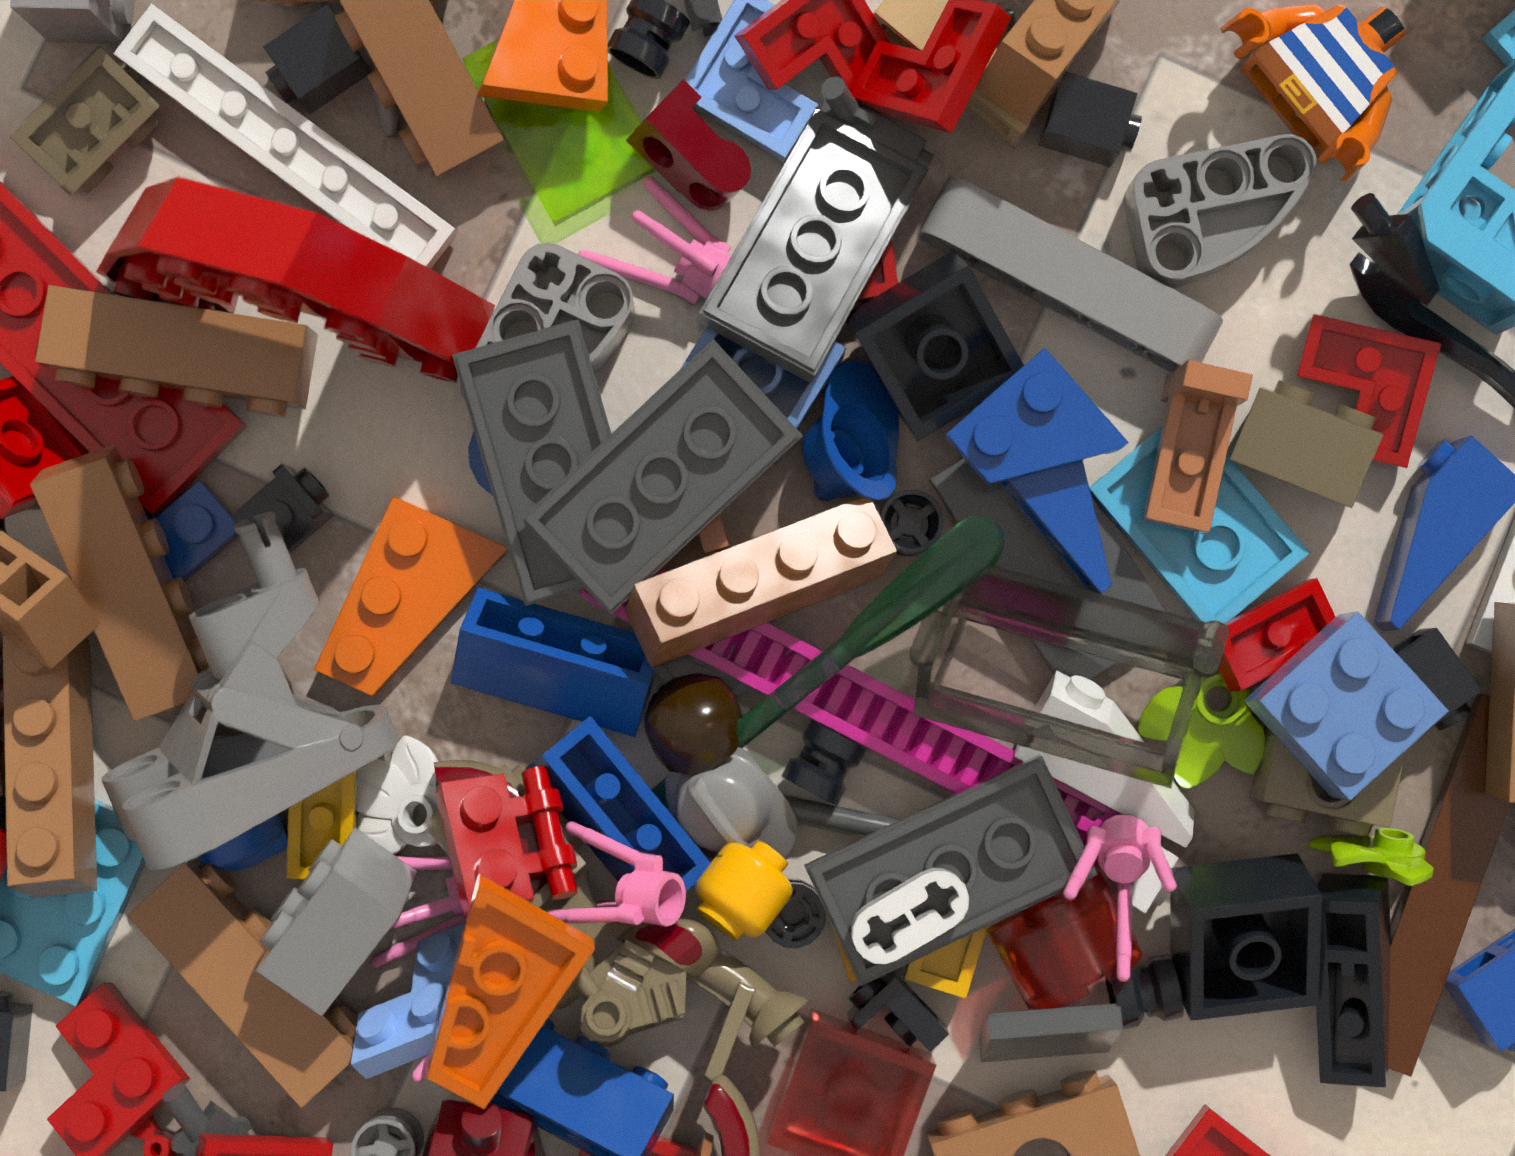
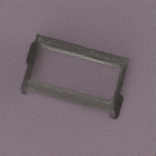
(1077, 622)

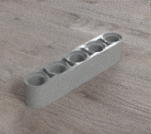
(1069, 276)

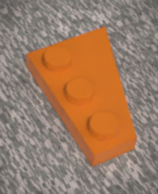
(551, 55)
(402, 593)
(501, 989)

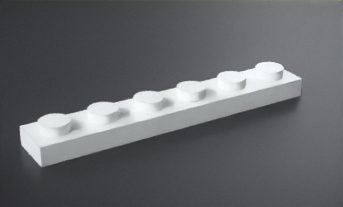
(281, 138)

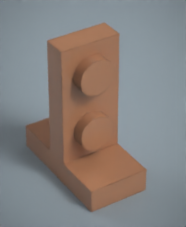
(1194, 444)

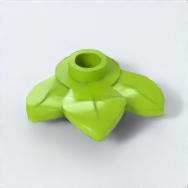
(1212, 736)
(1386, 854)

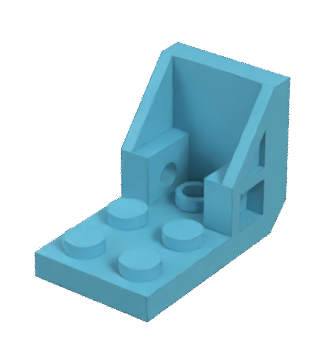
(1466, 241)

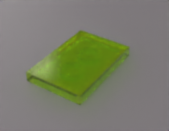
(568, 152)

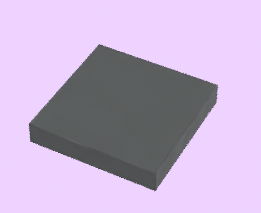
(1050, 1032)

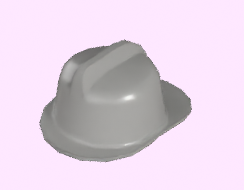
(732, 805)

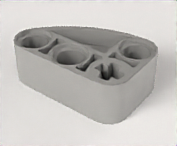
(1211, 226)
(563, 303)

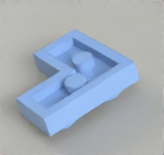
(736, 94)
(407, 1025)

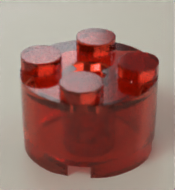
(1062, 945)

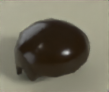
(693, 723)

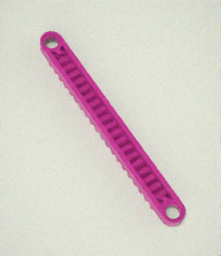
(876, 716)

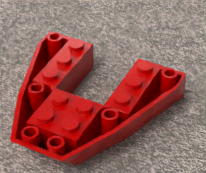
(217, 244)

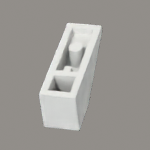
(1086, 704)

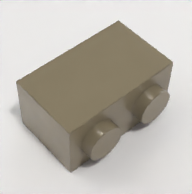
(1306, 444)

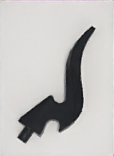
(1403, 280)

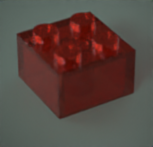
(849, 1092)

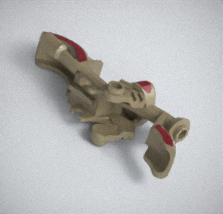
(642, 972)

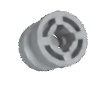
(375, 1140)

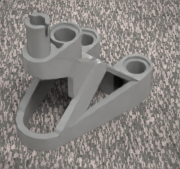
(212, 788)

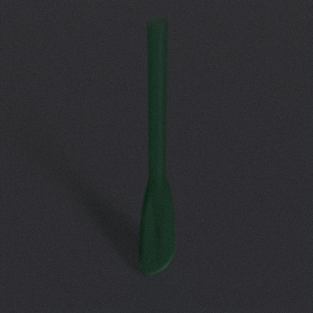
(917, 592)

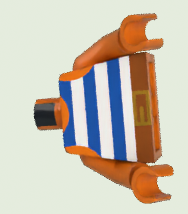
(1322, 74)

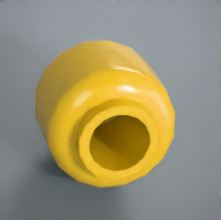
(743, 889)

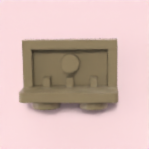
(87, 123)

